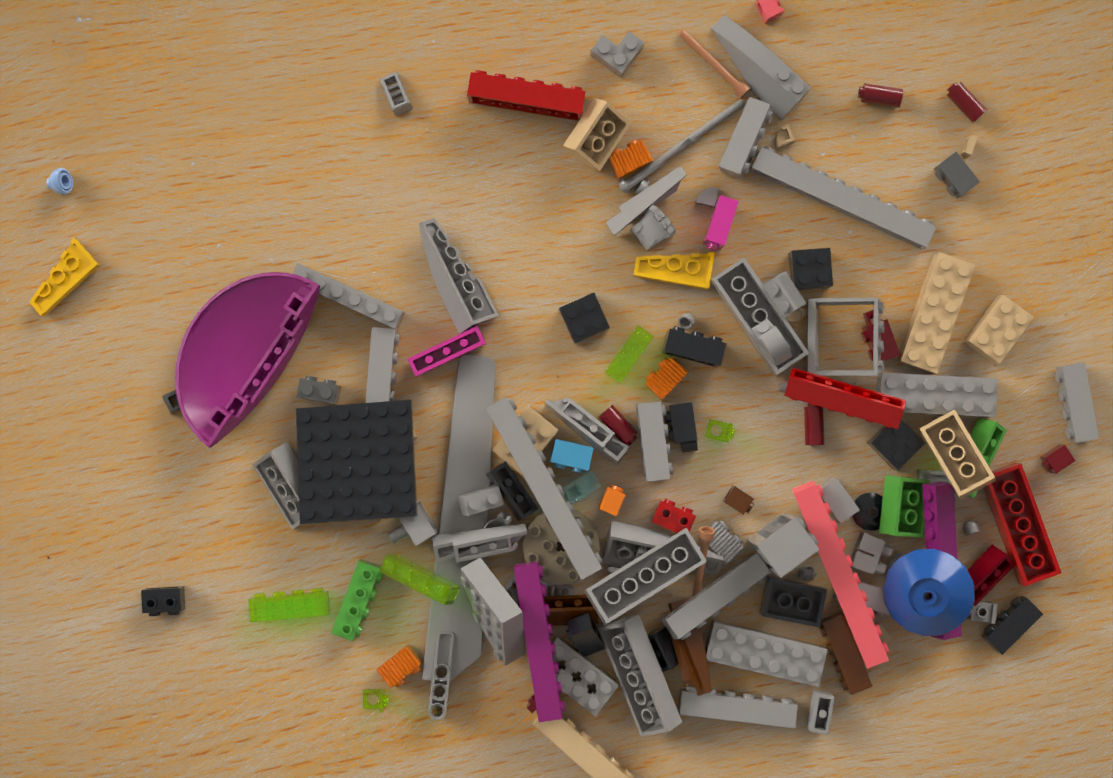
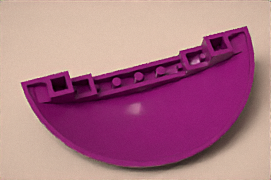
(240, 349)

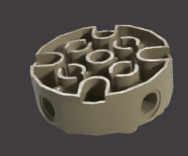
(541, 546)

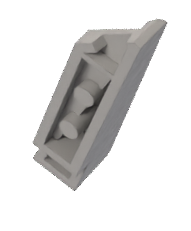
(641, 202)

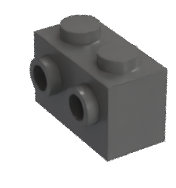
(956, 175)
(318, 391)

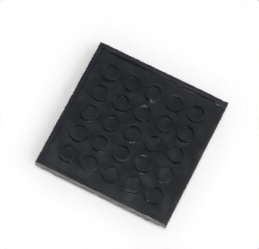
(356, 462)

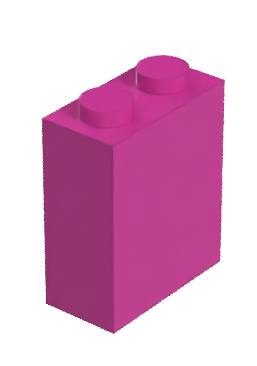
(720, 223)

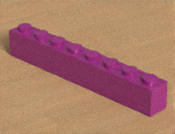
(940, 527)
(538, 641)

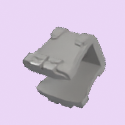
(653, 228)

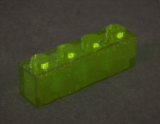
(419, 579)
(289, 606)

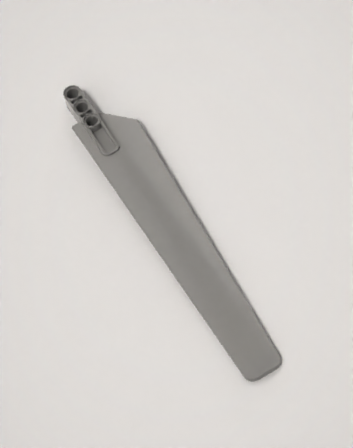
(452, 633)

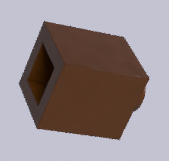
(738, 500)

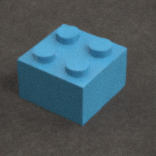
(571, 455)

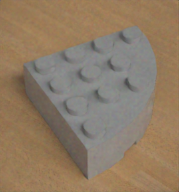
(495, 611)

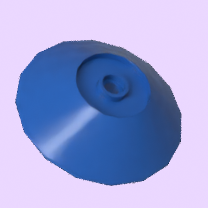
(932, 573)

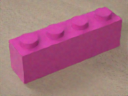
(446, 351)

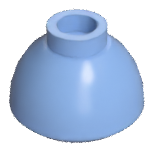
(60, 181)

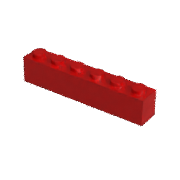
(845, 398)

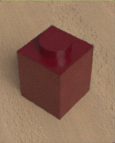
(1057, 459)

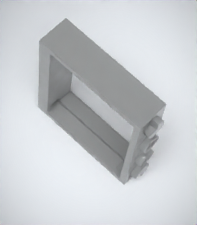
(813, 335)

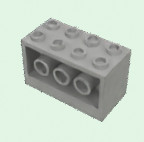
(784, 544)

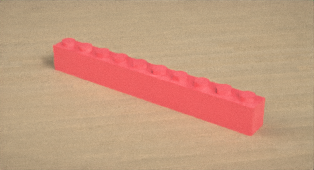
(840, 574)

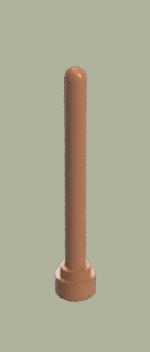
(739, 87)
(706, 535)

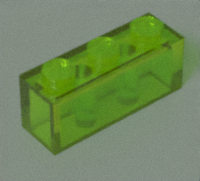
(628, 354)

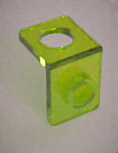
(727, 431)
(382, 699)

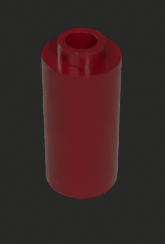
(880, 95)
(966, 101)
(619, 425)
(814, 425)

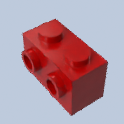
(673, 517)

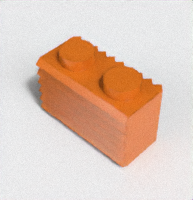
(629, 159)
(665, 378)
(612, 499)
(399, 666)

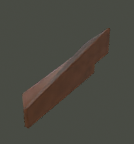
(692, 657)

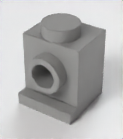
(989, 612)

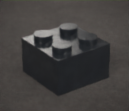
(811, 268)
(584, 318)
(896, 445)

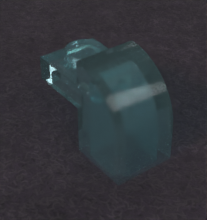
(581, 487)

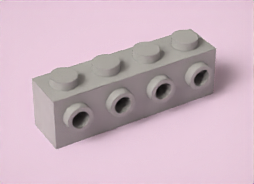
(746, 138)
(1077, 402)

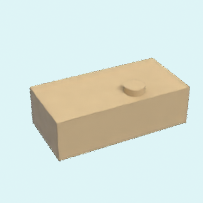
(957, 454)

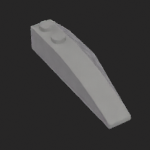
(763, 71)
(459, 289)
(629, 542)

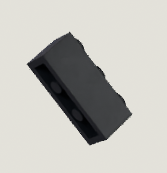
(512, 491)
(1011, 624)

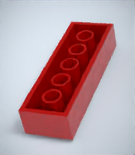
(526, 96)
(1021, 525)

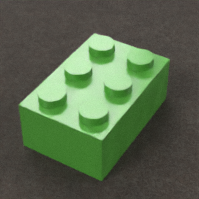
(903, 507)

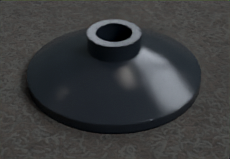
(865, 503)

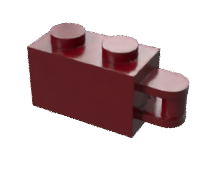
(890, 346)

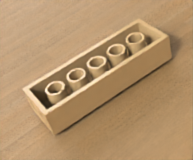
(935, 313)

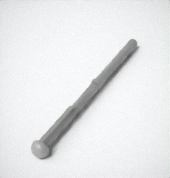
(626, 185)

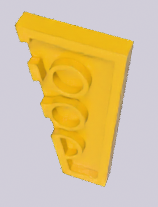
(677, 269)
(69, 273)

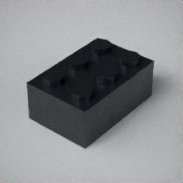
(694, 347)
(793, 601)

